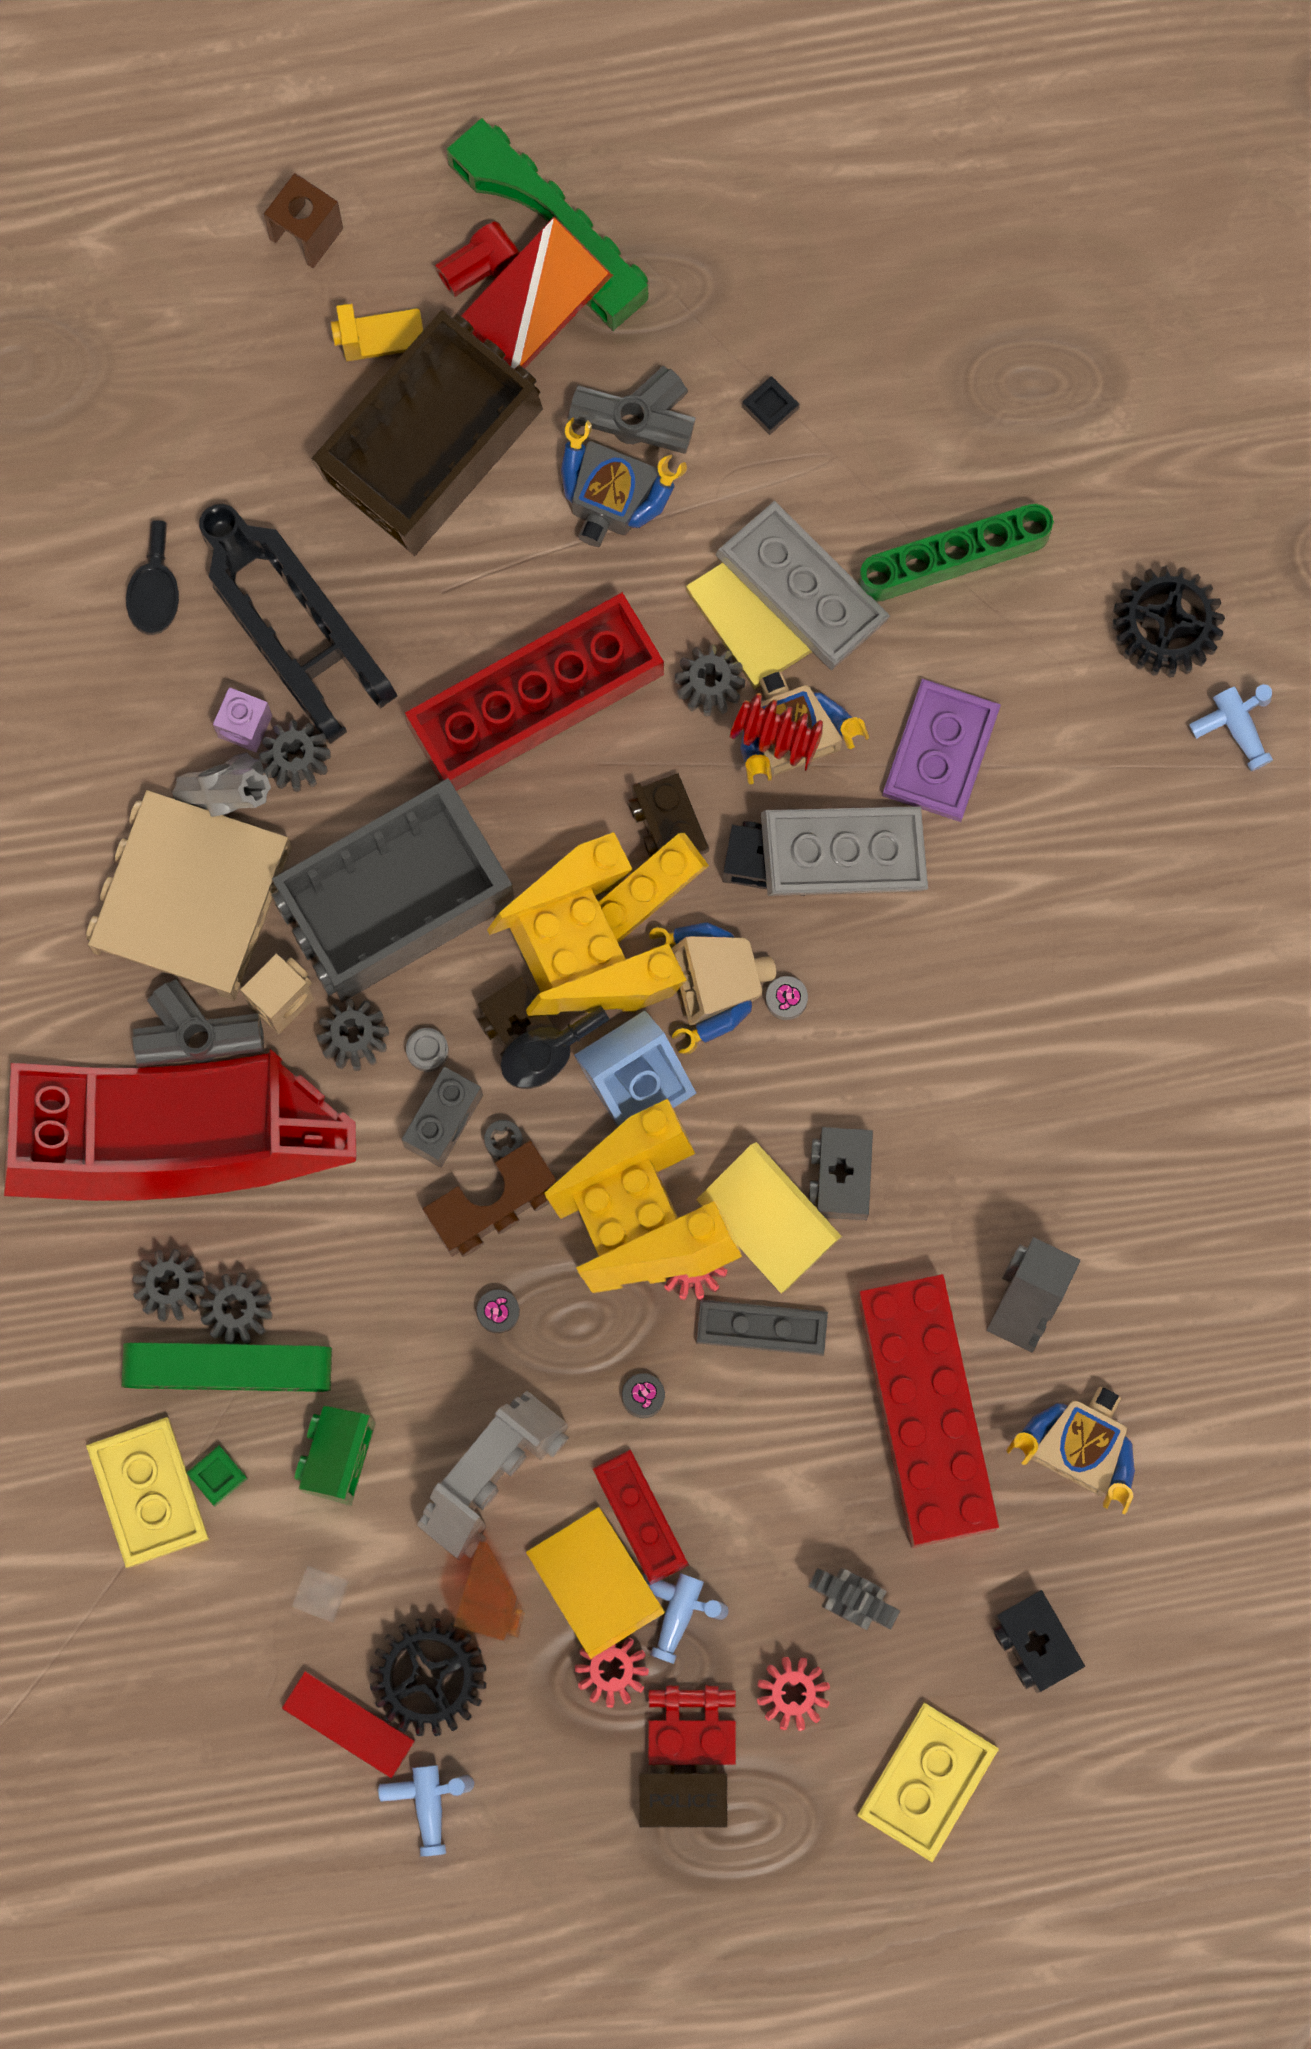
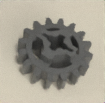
(854, 1598)

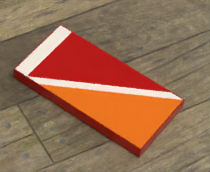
(537, 294)

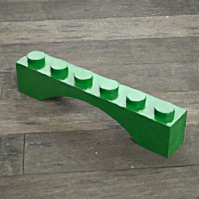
(495, 168)

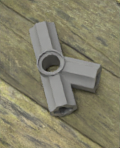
(225, 786)

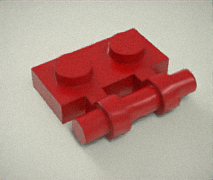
(692, 1741)

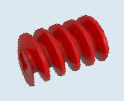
(777, 730)

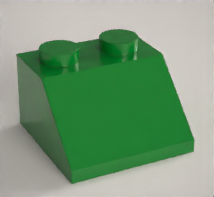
(336, 1454)

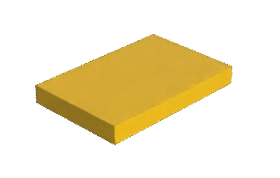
(595, 1582)

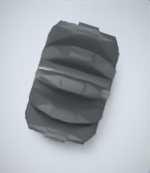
(694, 677)
(291, 742)
(340, 1044)
(161, 1273)
(245, 1296)

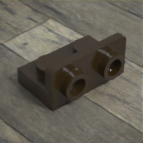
(665, 813)

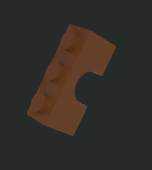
(464, 1223)

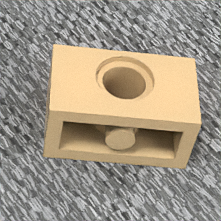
(278, 992)

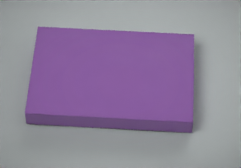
(941, 750)

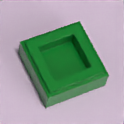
(217, 1476)

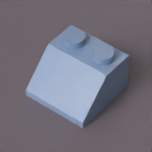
(634, 1069)

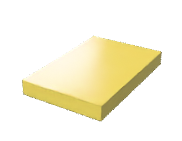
(745, 625)
(770, 1217)
(147, 1492)
(927, 1782)

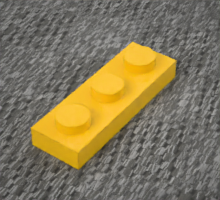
(652, 885)

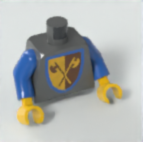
(611, 487)

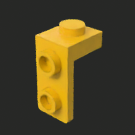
(375, 334)

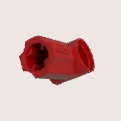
(485, 255)

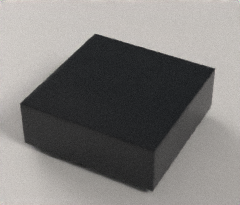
(770, 405)

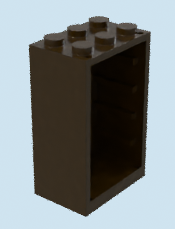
(429, 431)

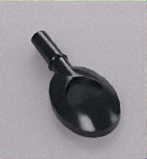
(153, 590)
(544, 1052)

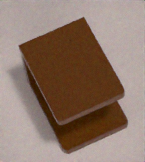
(315, 231)

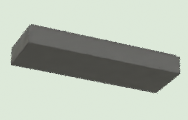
(762, 1327)

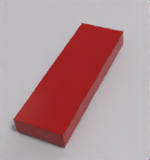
(640, 1517)
(348, 1725)

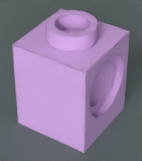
(242, 719)

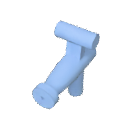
(1237, 718)
(682, 1603)
(427, 1795)

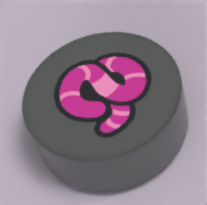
(498, 1311)
(643, 1395)

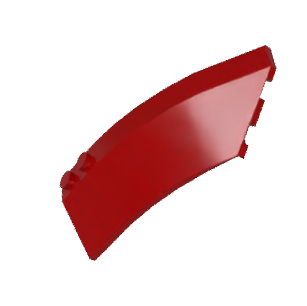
(167, 1130)

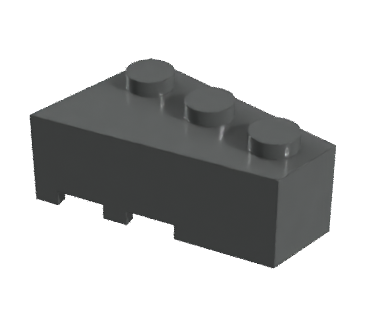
(1036, 1287)

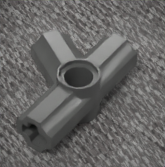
(649, 402)
(181, 1021)

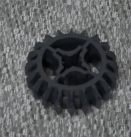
(1183, 622)
(411, 1644)

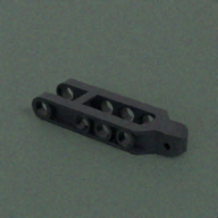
(236, 546)

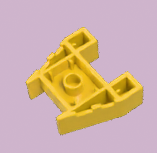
(573, 945)
(631, 1212)

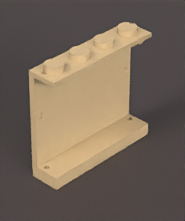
(189, 893)

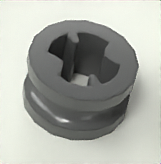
(501, 1127)

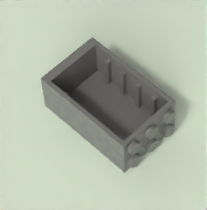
(392, 891)

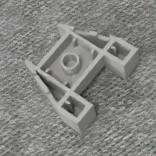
(473, 1479)

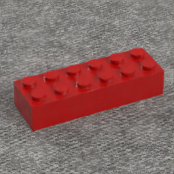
(535, 692)
(927, 1411)

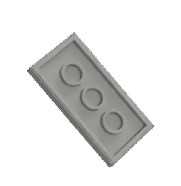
(802, 585)
(844, 851)

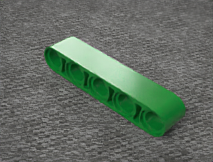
(967, 537)
(226, 1367)

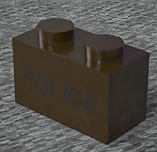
(682, 1798)

